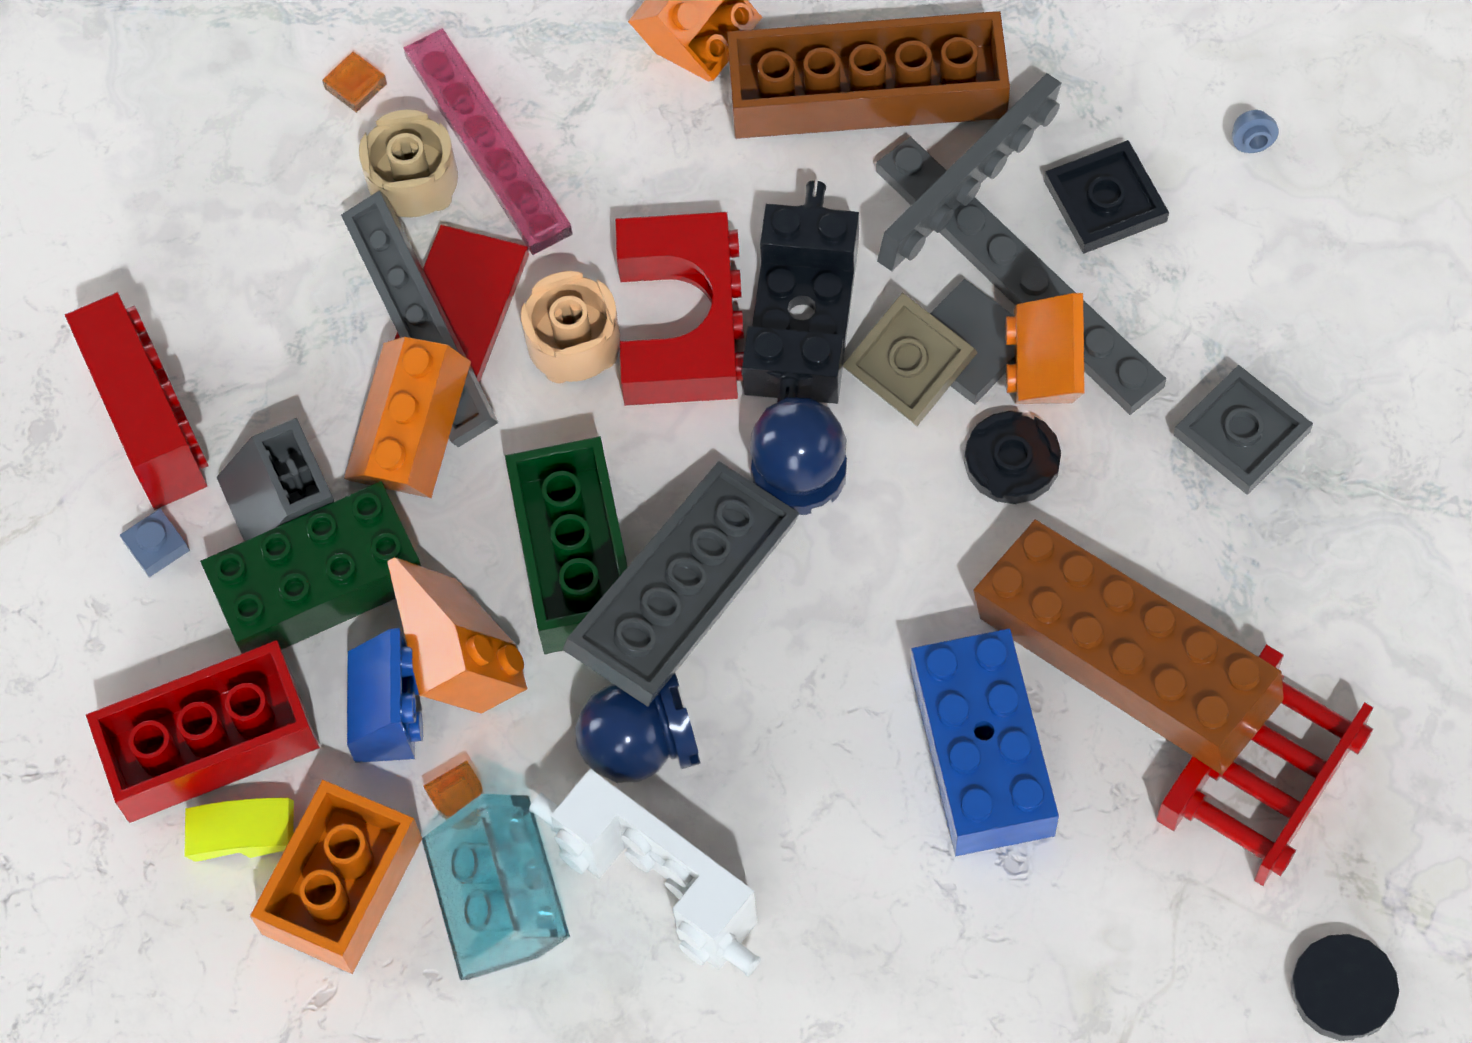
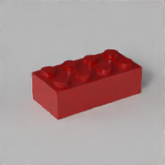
(139, 399)
(201, 732)

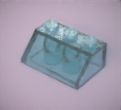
(494, 885)

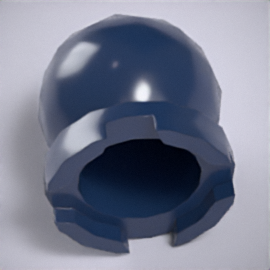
(799, 453)
(632, 740)

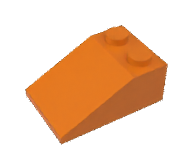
(1047, 350)
(454, 642)

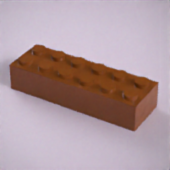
(868, 74)
(1130, 646)

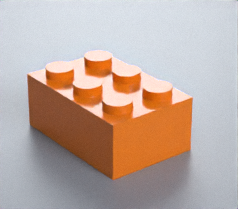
(337, 876)

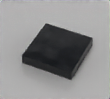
(1106, 196)

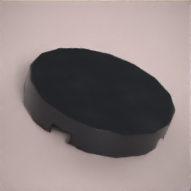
(1012, 457)
(1344, 987)

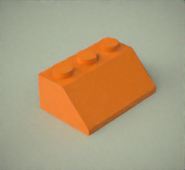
(408, 416)

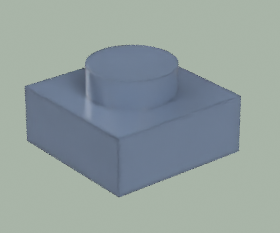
(154, 542)

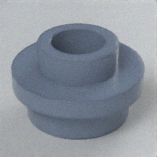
(1254, 131)

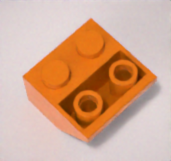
(693, 31)

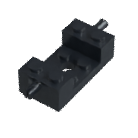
(808, 262)

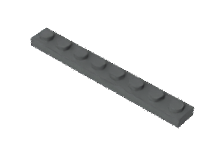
(1024, 276)

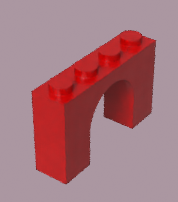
(704, 360)

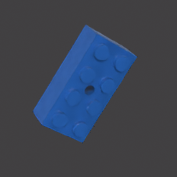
(994, 787)

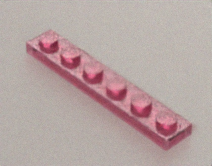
(488, 142)

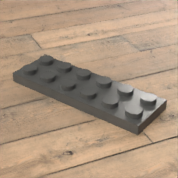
(681, 583)

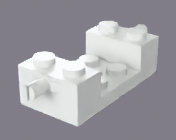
(713, 905)

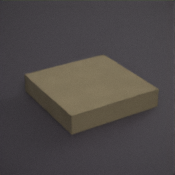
(910, 359)

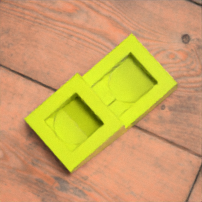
(238, 826)

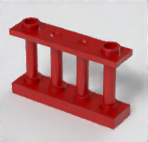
(1189, 802)

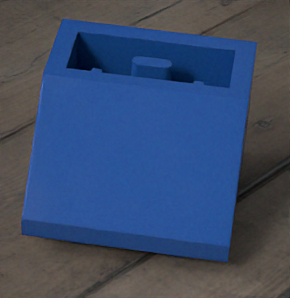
(382, 700)

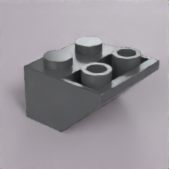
(273, 480)

